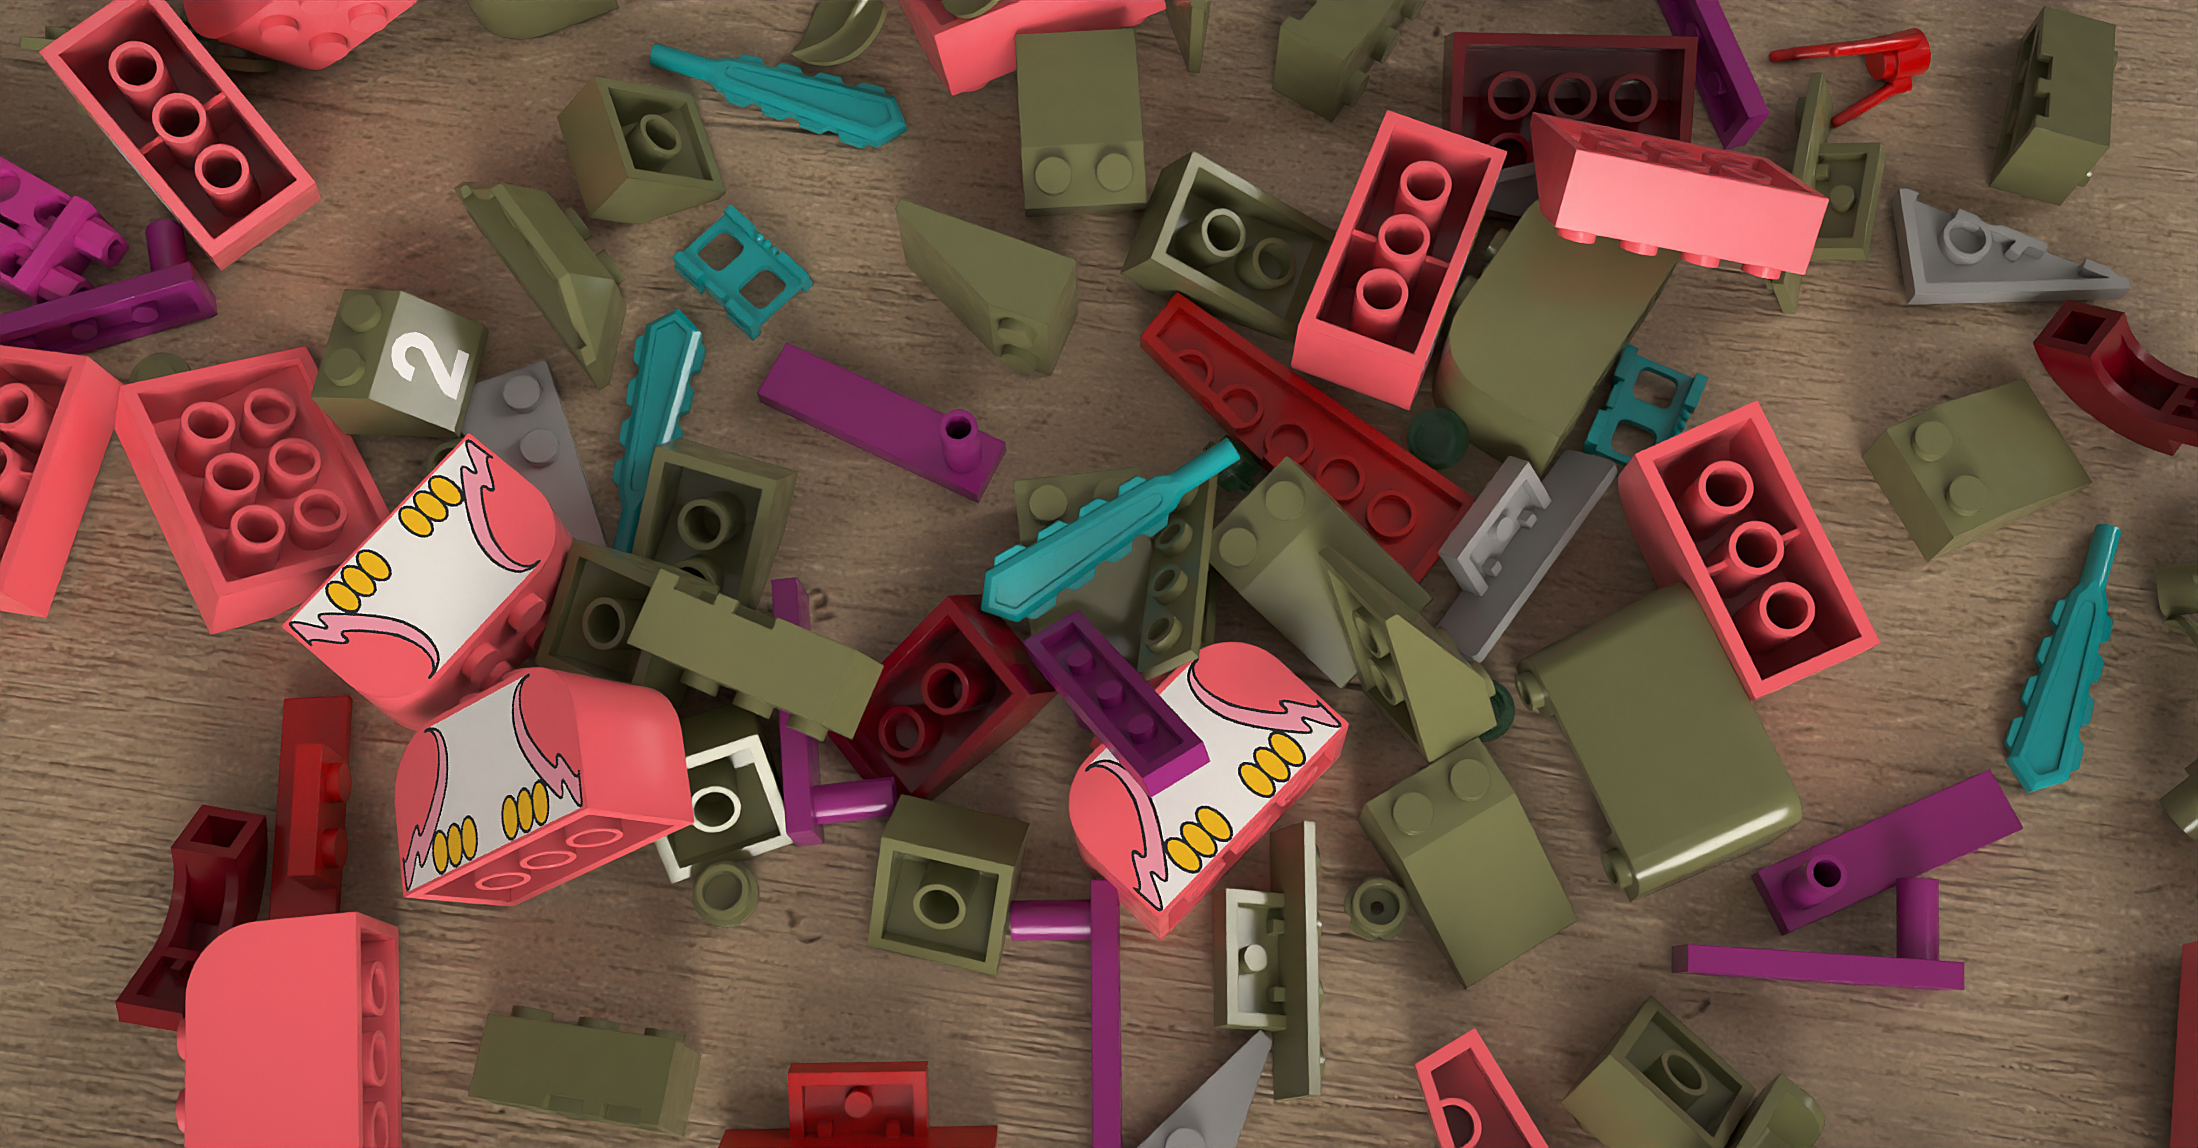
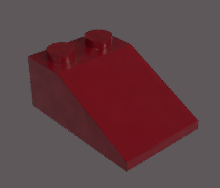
(946, 700)

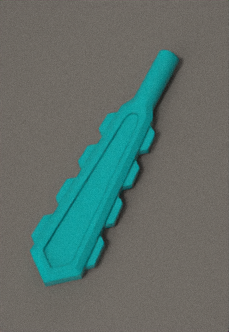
(820, 103)
(658, 398)
(1066, 555)
(2056, 701)

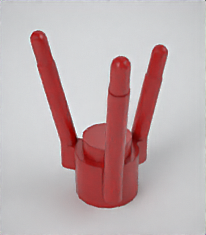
(1887, 57)

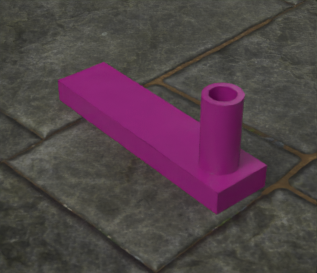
(1721, 70)
(121, 310)
(883, 422)
(1116, 703)
(805, 799)
(1885, 849)
(1096, 921)
(1915, 964)

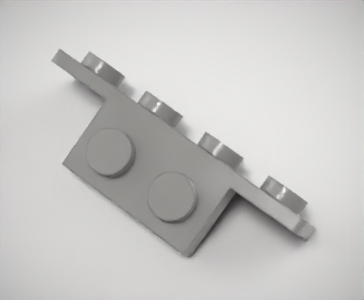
(1513, 540)

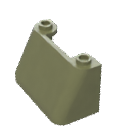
(1663, 741)

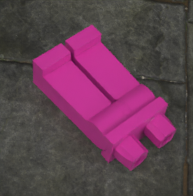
(49, 238)

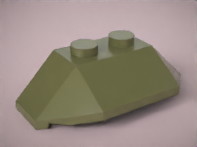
(555, 268)

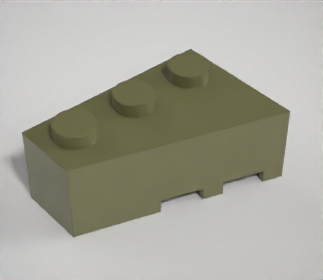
(1333, 47)
(2057, 107)
(757, 657)
(586, 1070)

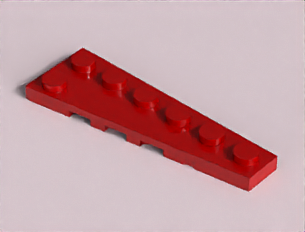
(1283, 415)

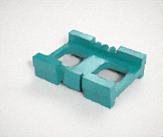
(726, 284)
(1626, 408)

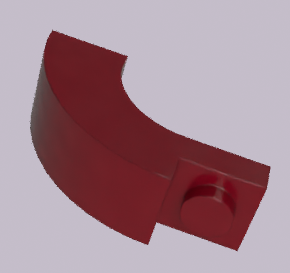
(2117, 379)
(215, 888)

